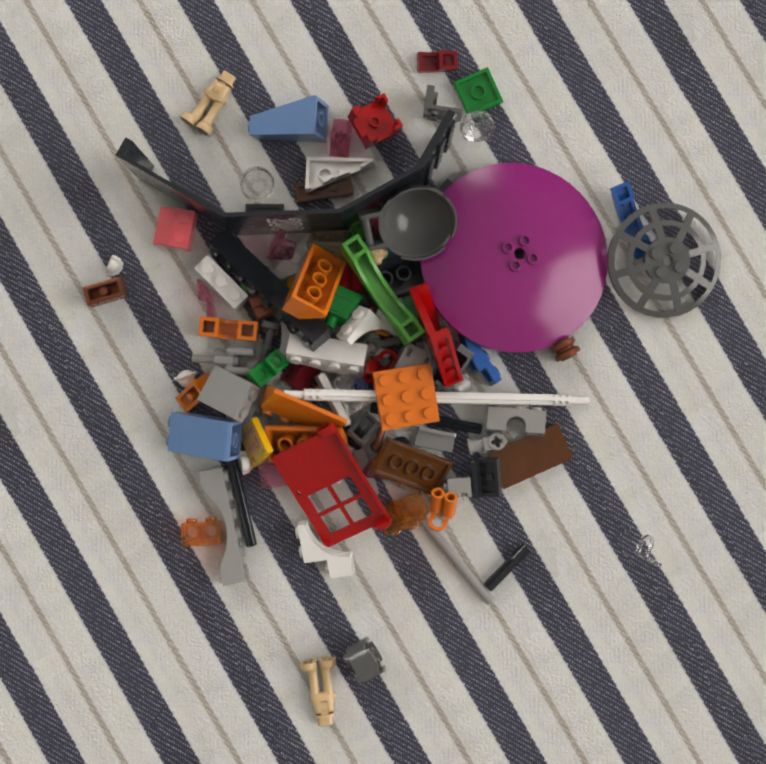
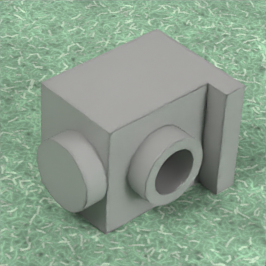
(458, 485)

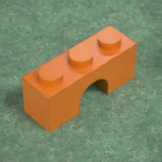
(229, 329)

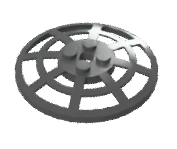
(653, 256)

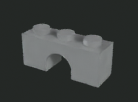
(533, 419)

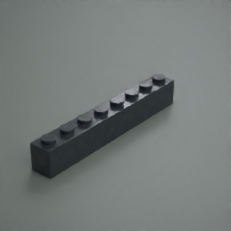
(266, 287)

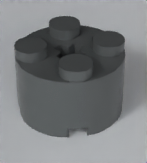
(364, 660)

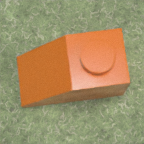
(189, 395)

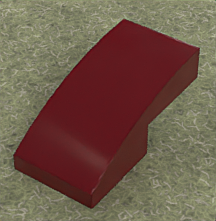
(437, 61)

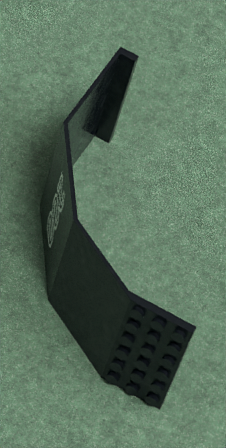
(295, 220)

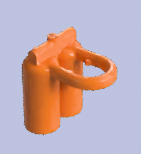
(442, 505)

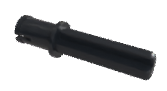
(513, 560)

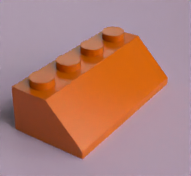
(314, 284)
(285, 436)

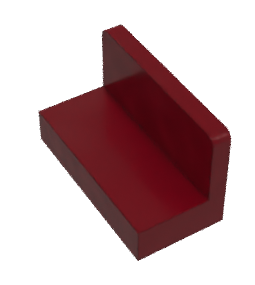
(300, 376)

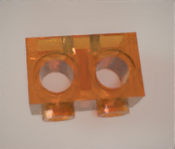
(202, 537)

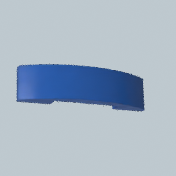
(624, 205)

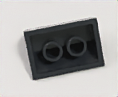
(399, 275)

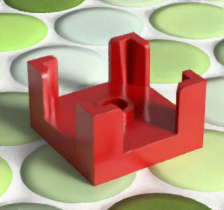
(374, 122)

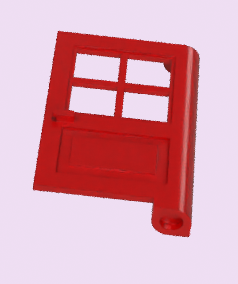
(318, 465)

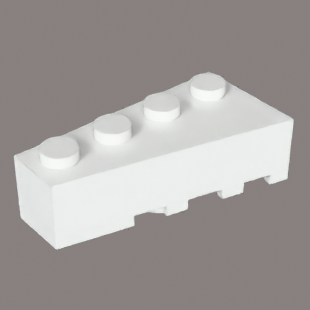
(331, 356)

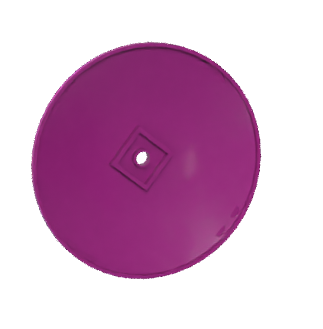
(510, 300)

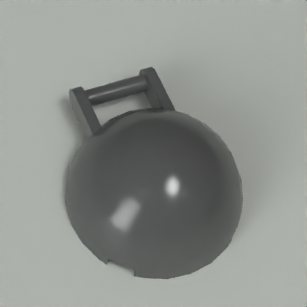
(412, 223)

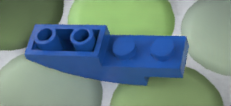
(481, 362)

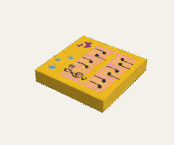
(256, 442)

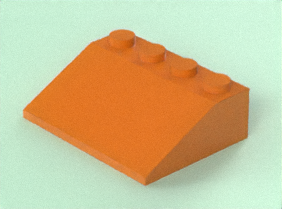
(296, 409)

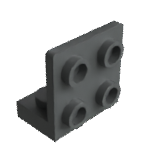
(434, 112)

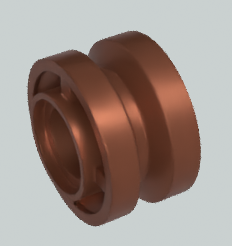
(565, 349)

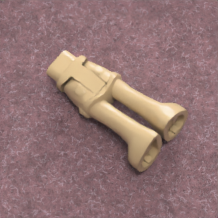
(216, 92)
(321, 700)

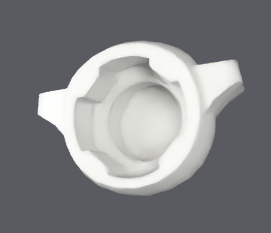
(114, 266)
(185, 377)
(244, 463)

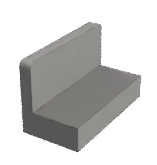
(435, 439)

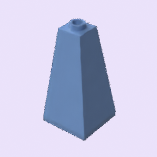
(296, 121)

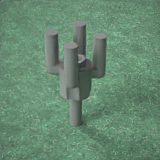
(228, 359)

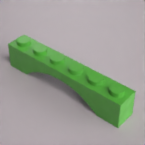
(366, 270)

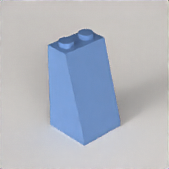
(204, 436)

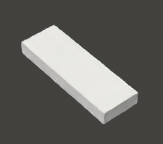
(336, 406)

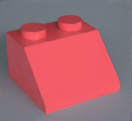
(175, 228)

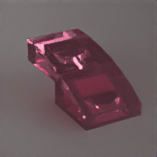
(204, 294)

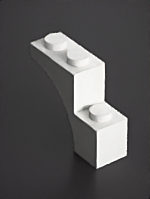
(361, 322)
(312, 550)

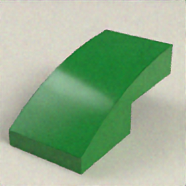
(267, 368)

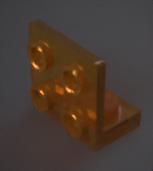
(406, 513)

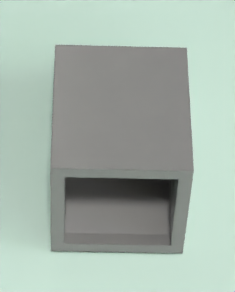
(228, 394)

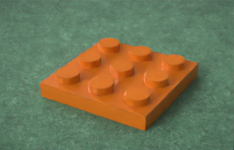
(405, 396)

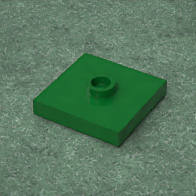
(478, 91)

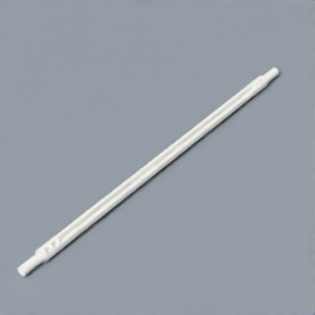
(445, 397)

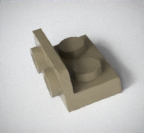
(329, 240)

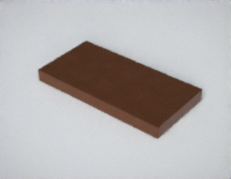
(532, 456)
(410, 466)

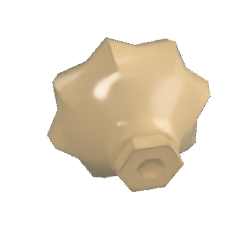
(379, 254)

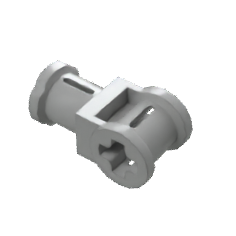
(485, 444)

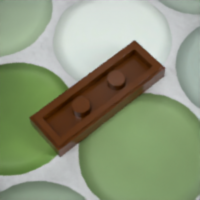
(336, 189)

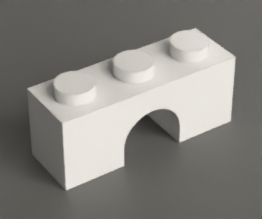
(222, 282)

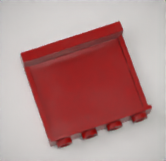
(438, 341)

